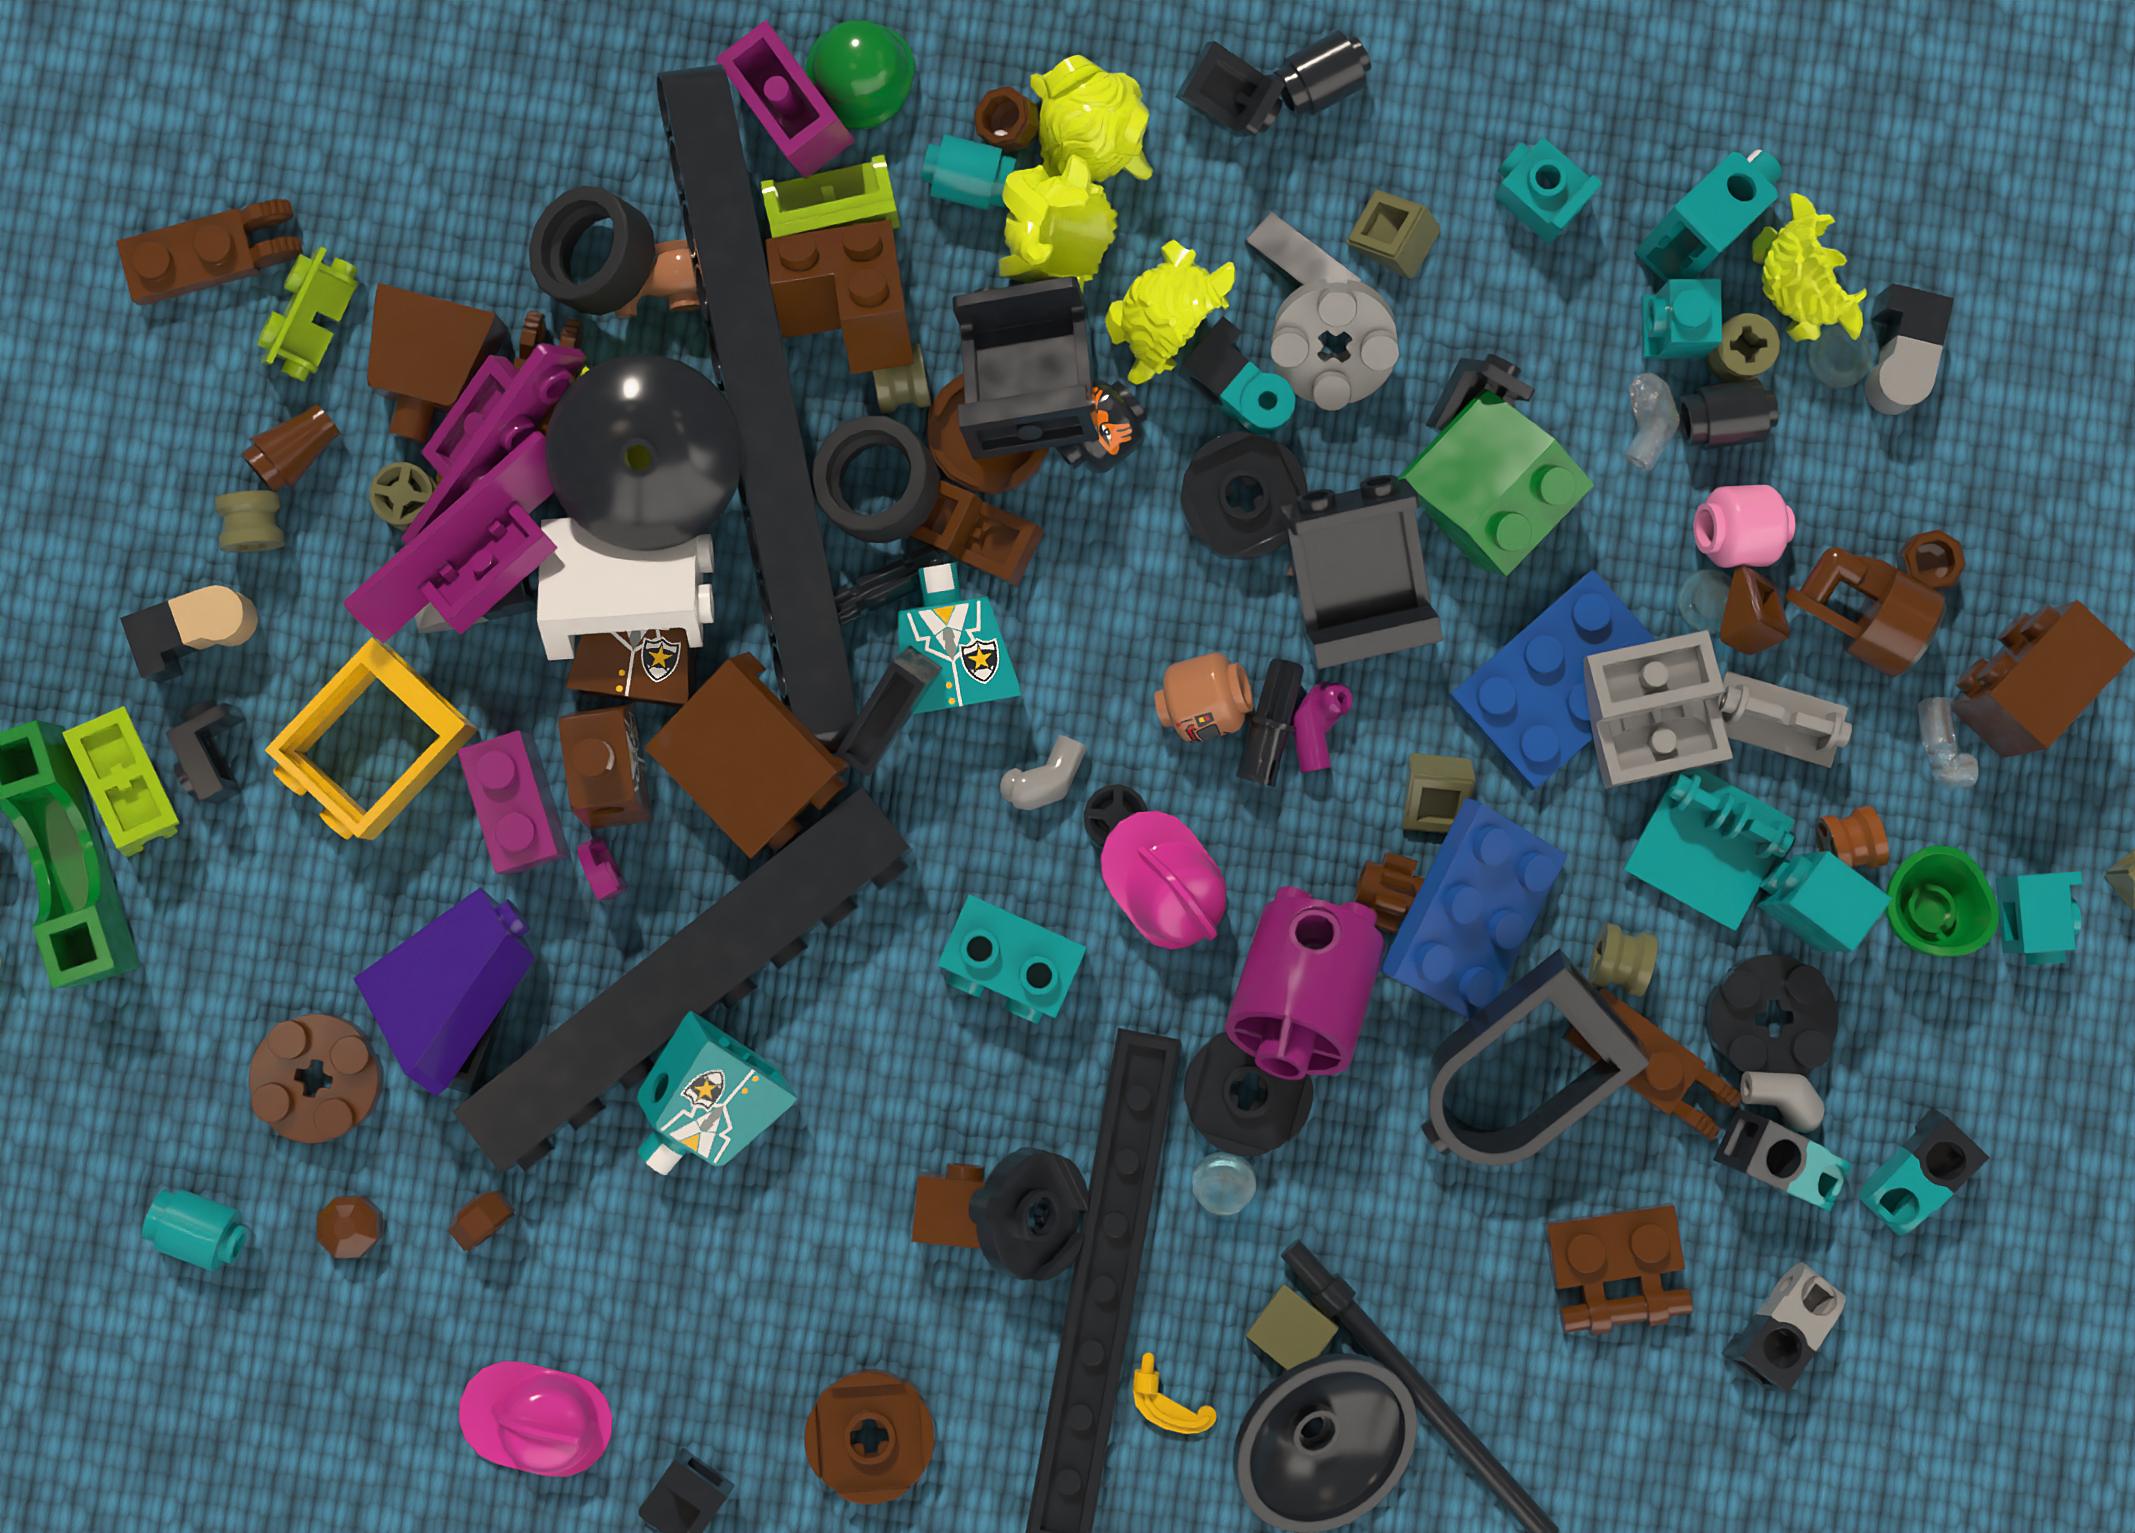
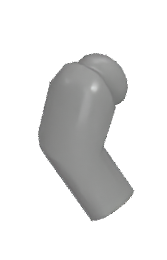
(1045, 783)
(1790, 1093)

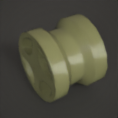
(1730, 358)
(902, 384)
(393, 492)
(249, 521)
(1623, 959)

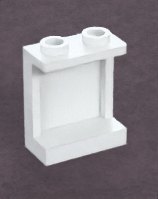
(615, 589)

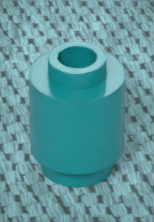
(967, 172)
(194, 1229)

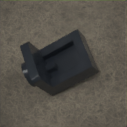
(1232, 92)
(1469, 379)
(201, 763)

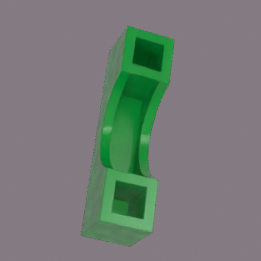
(79, 910)

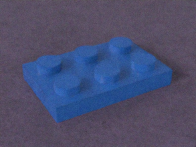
(1534, 689)
(1473, 910)

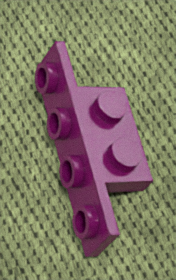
(491, 421)
(467, 552)

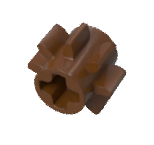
(1388, 889)

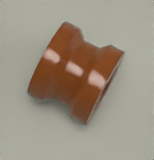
(1855, 838)

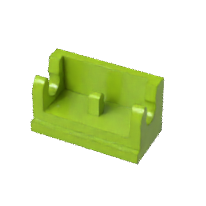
(831, 199)
(122, 781)

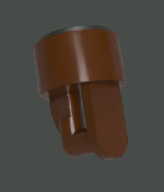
(1894, 620)

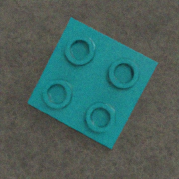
(1710, 845)

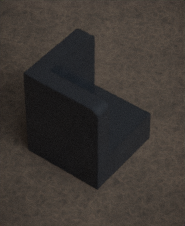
(686, 1496)

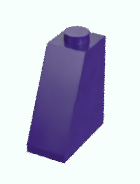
(447, 986)

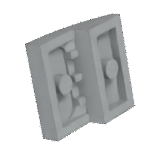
(1656, 709)

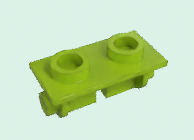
(315, 290)

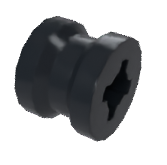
(1100, 806)

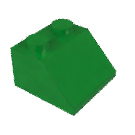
(1495, 483)

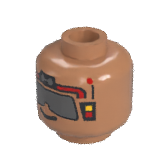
(1204, 697)

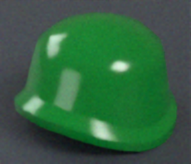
(862, 72)
(1941, 903)

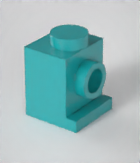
(1541, 209)
(1682, 319)
(2039, 915)

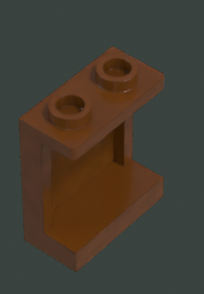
(747, 758)

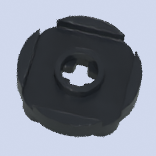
(1207, 484)
(1798, 990)
(1215, 1108)
(1003, 1210)

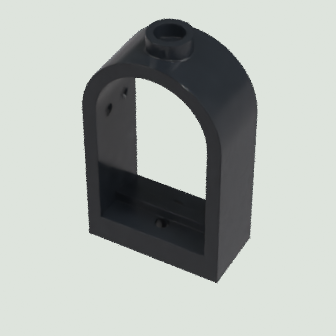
(1589, 1013)

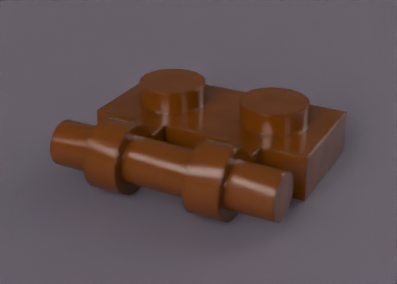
(1613, 1248)

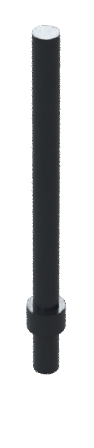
(1335, 1299)

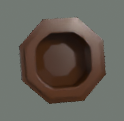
(1006, 119)
(1932, 559)
(480, 1219)
(349, 1226)

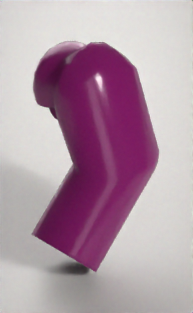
(1314, 719)

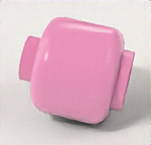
(1743, 526)

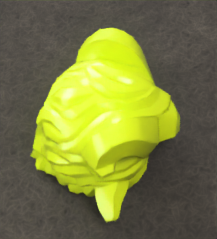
(1091, 117)
(1055, 224)
(1801, 274)
(1166, 309)

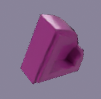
(601, 869)

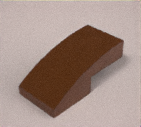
(979, 534)

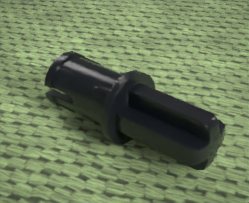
(1271, 723)

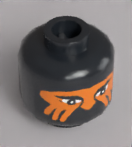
(1118, 427)

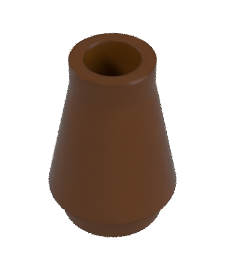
(290, 448)

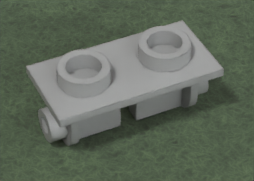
(1782, 719)

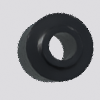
(1323, 74)
(1728, 414)

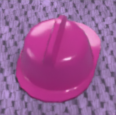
(1163, 879)
(535, 1418)

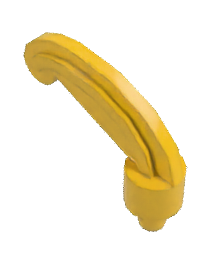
(1162, 1409)

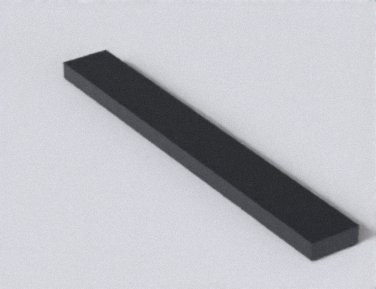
(1103, 1284)

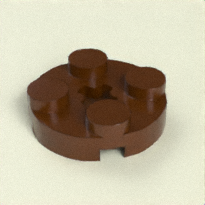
(283, 1098)
(844, 1463)

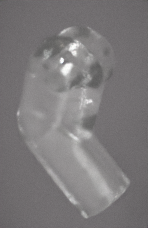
(1655, 417)
(1940, 746)

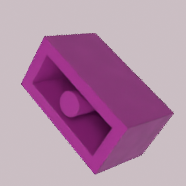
(785, 99)
(514, 803)

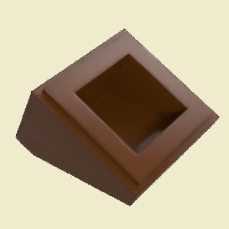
(1753, 613)

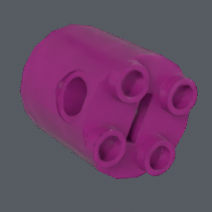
(1305, 985)

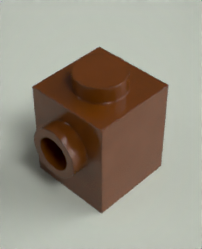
(943, 1206)

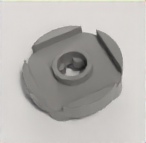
(1334, 307)

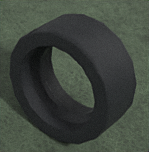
(561, 229)
(843, 447)

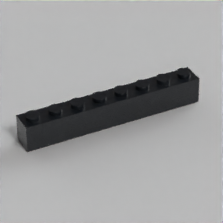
(693, 971)

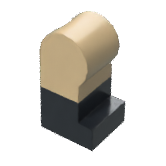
(186, 626)

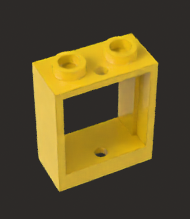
(303, 775)

